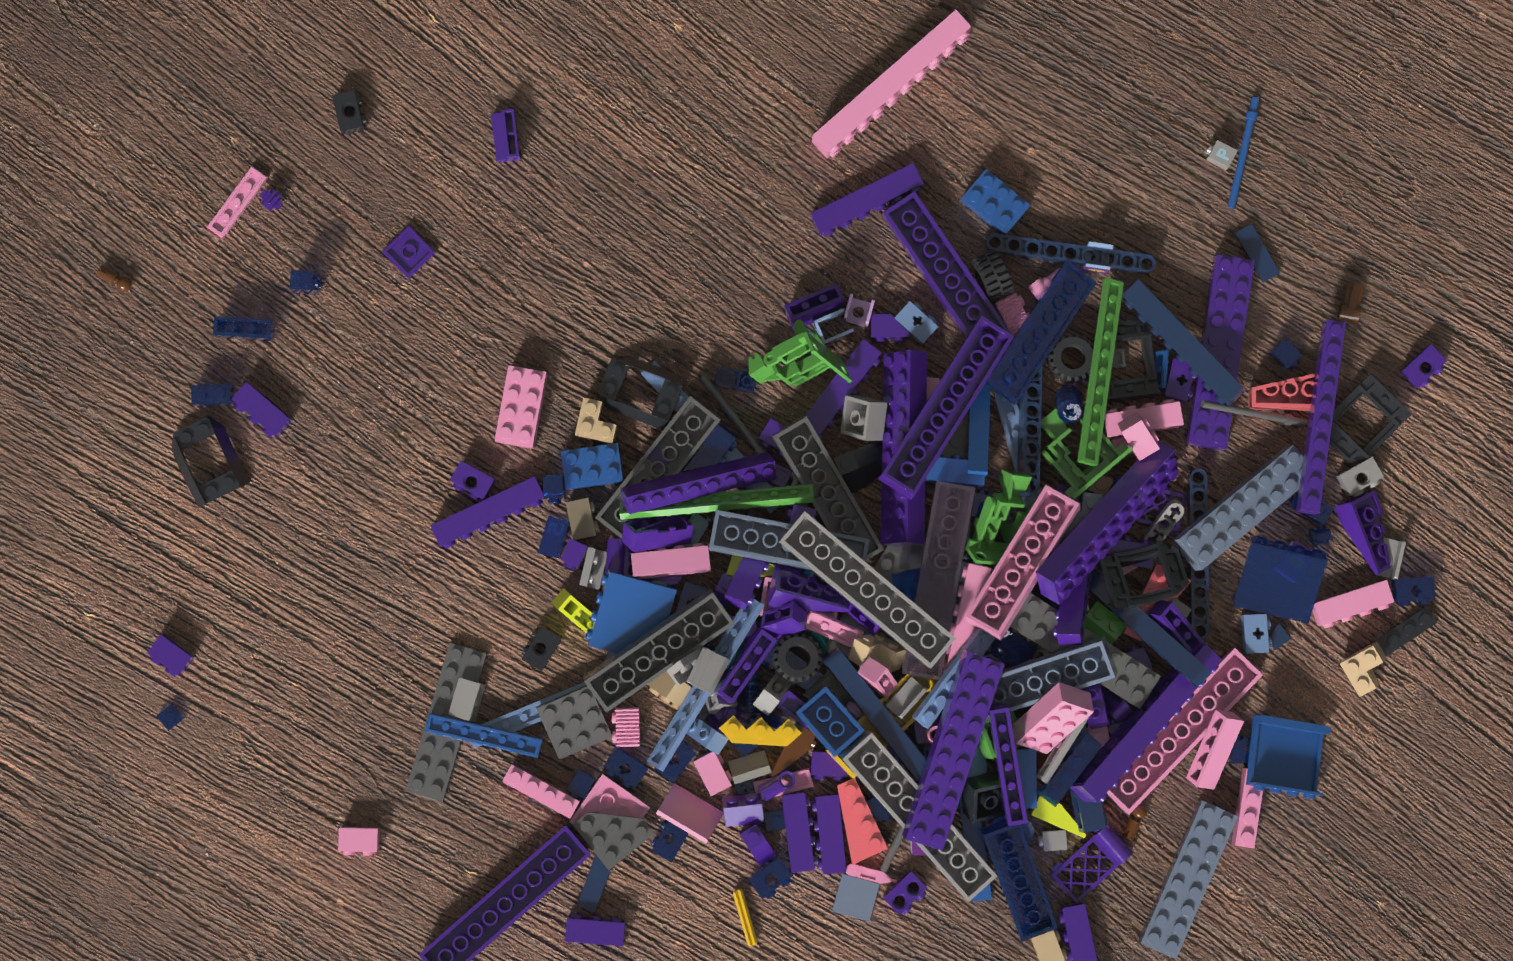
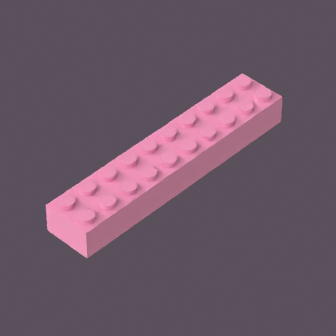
(891, 84)
(1186, 729)

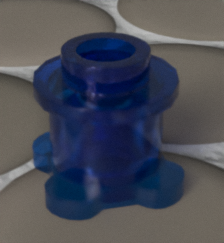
(1319, 536)

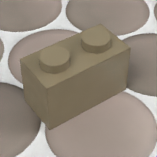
(582, 519)

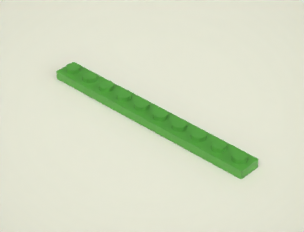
(1100, 372)
(729, 501)

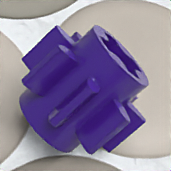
(271, 199)

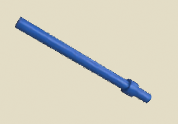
(1251, 117)

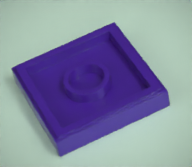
(409, 252)

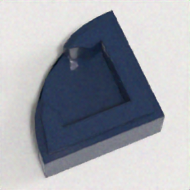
(1279, 637)

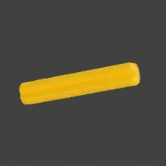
(745, 917)

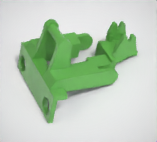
(791, 349)
(1077, 480)
(994, 517)

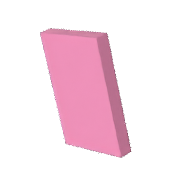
(690, 813)

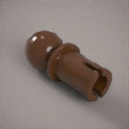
(123, 284)
(1133, 824)

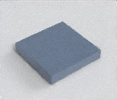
(855, 897)

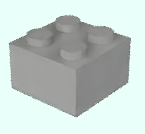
(864, 418)

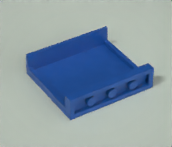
(627, 610)
(1285, 756)

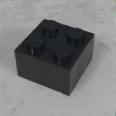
(983, 797)

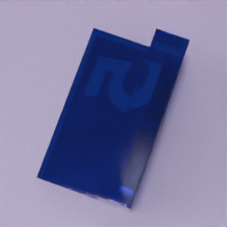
(554, 537)
(1013, 648)

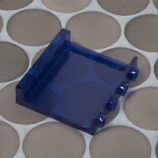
(1280, 579)

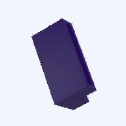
(505, 136)

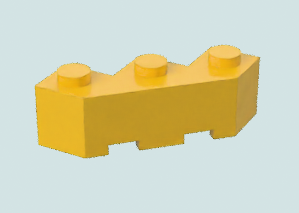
(760, 732)

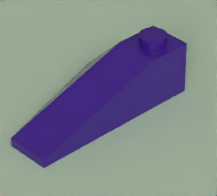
(1363, 524)
(791, 586)

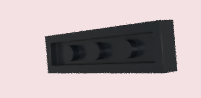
(1405, 631)

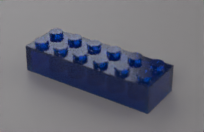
(1019, 880)

